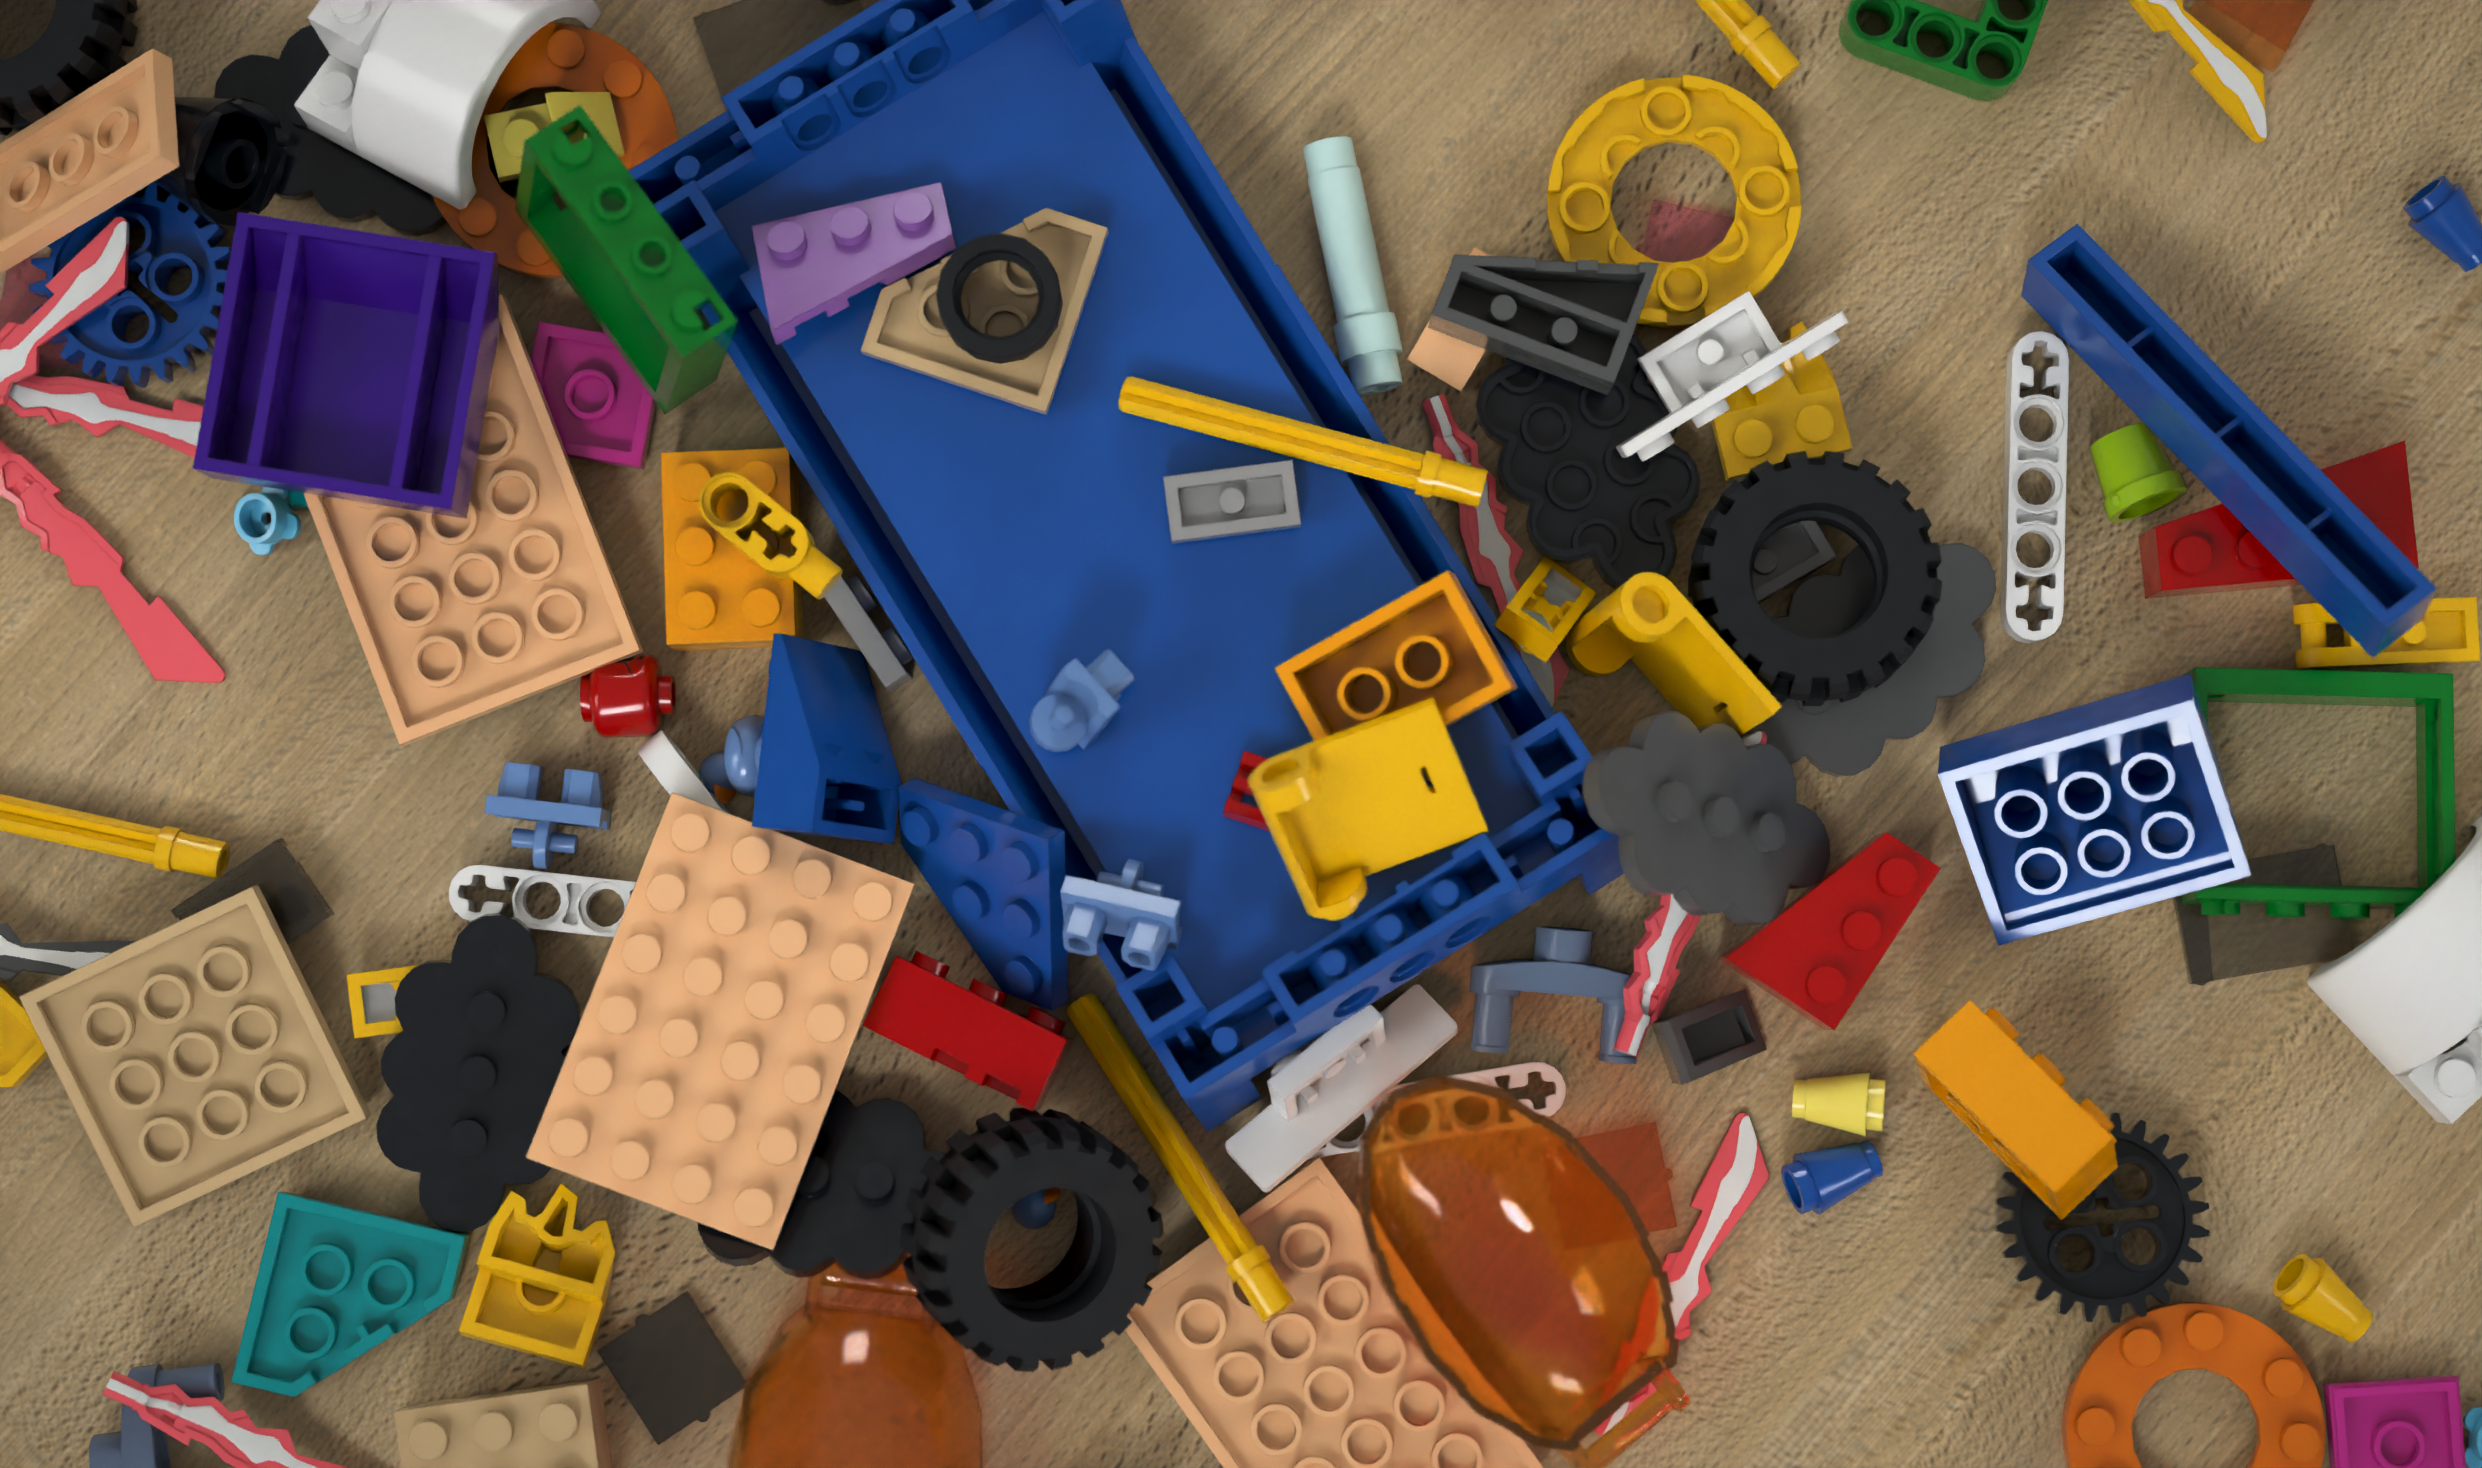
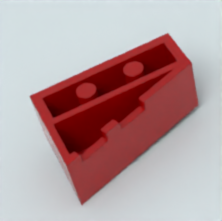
(1836, 930)
(969, 1029)

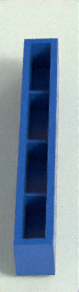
(2227, 441)

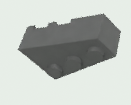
(1546, 313)

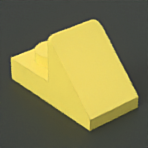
(511, 128)

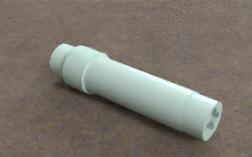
(1365, 327)

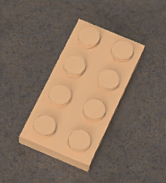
(87, 156)

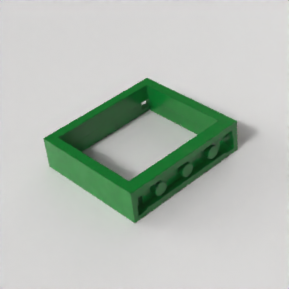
(622, 259)
(2435, 780)

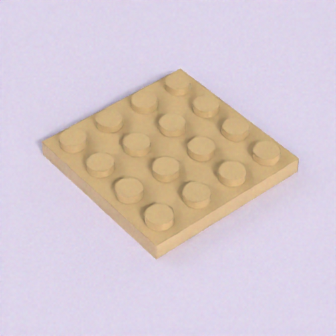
(195, 1056)

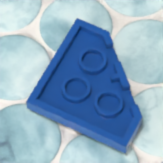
(997, 882)

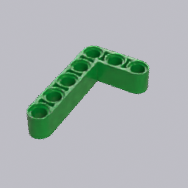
(1962, 37)

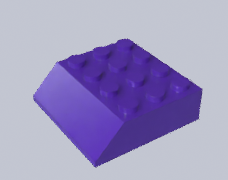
(351, 365)

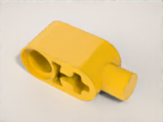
(808, 564)

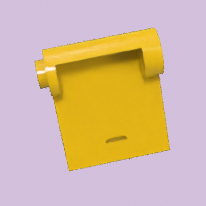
(1674, 650)
(1364, 804)

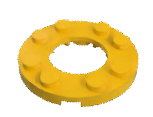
(1689, 113)

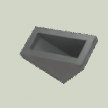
(1708, 1037)

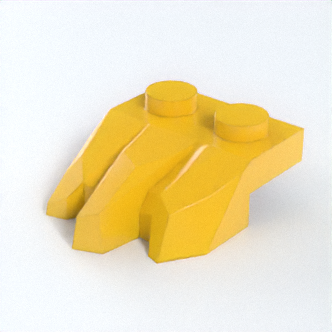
(1784, 418)
(541, 1281)

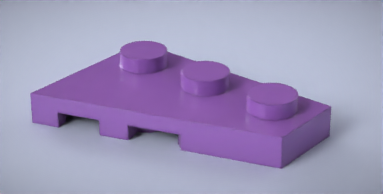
(833, 253)

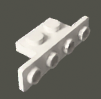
(1715, 360)
(1337, 1081)

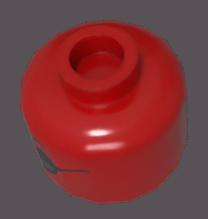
(627, 697)

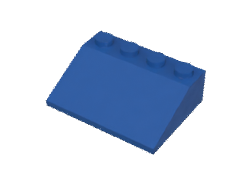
(2093, 810)

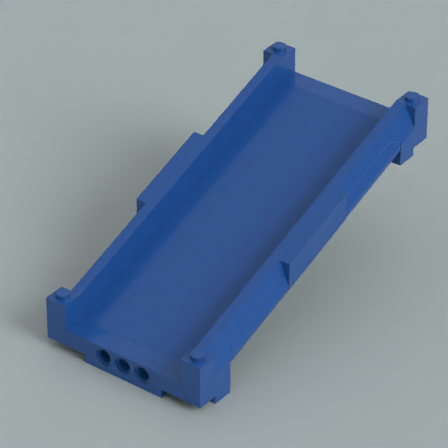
(1049, 536)

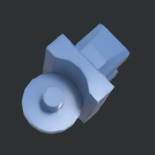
(1079, 703)
(520, 797)
(1120, 908)

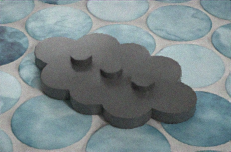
(1948, 661)
(1706, 818)

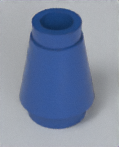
(2447, 221)
(1829, 1175)

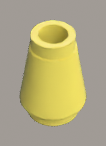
(1841, 1102)

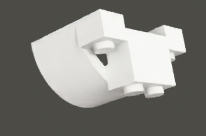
(415, 78)
(2419, 990)

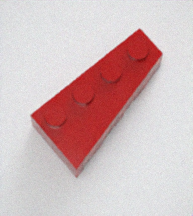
(2219, 554)

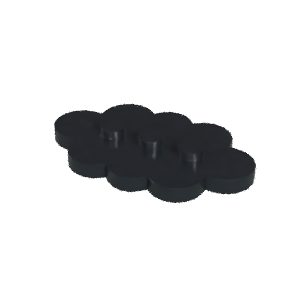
(316, 166)
(1568, 471)
(474, 1070)
(848, 1196)

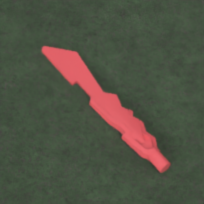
(93, 561)

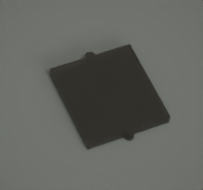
(672, 1367)

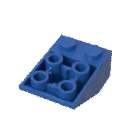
(824, 747)

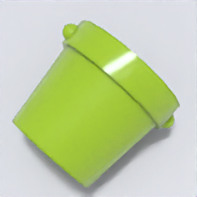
(2135, 473)

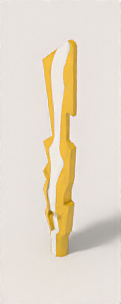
(2218, 68)

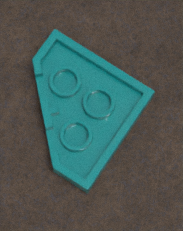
(337, 1288)

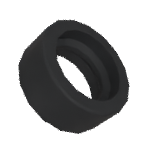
(991, 249)

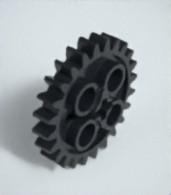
(2109, 1276)

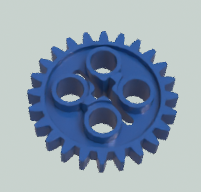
(172, 242)

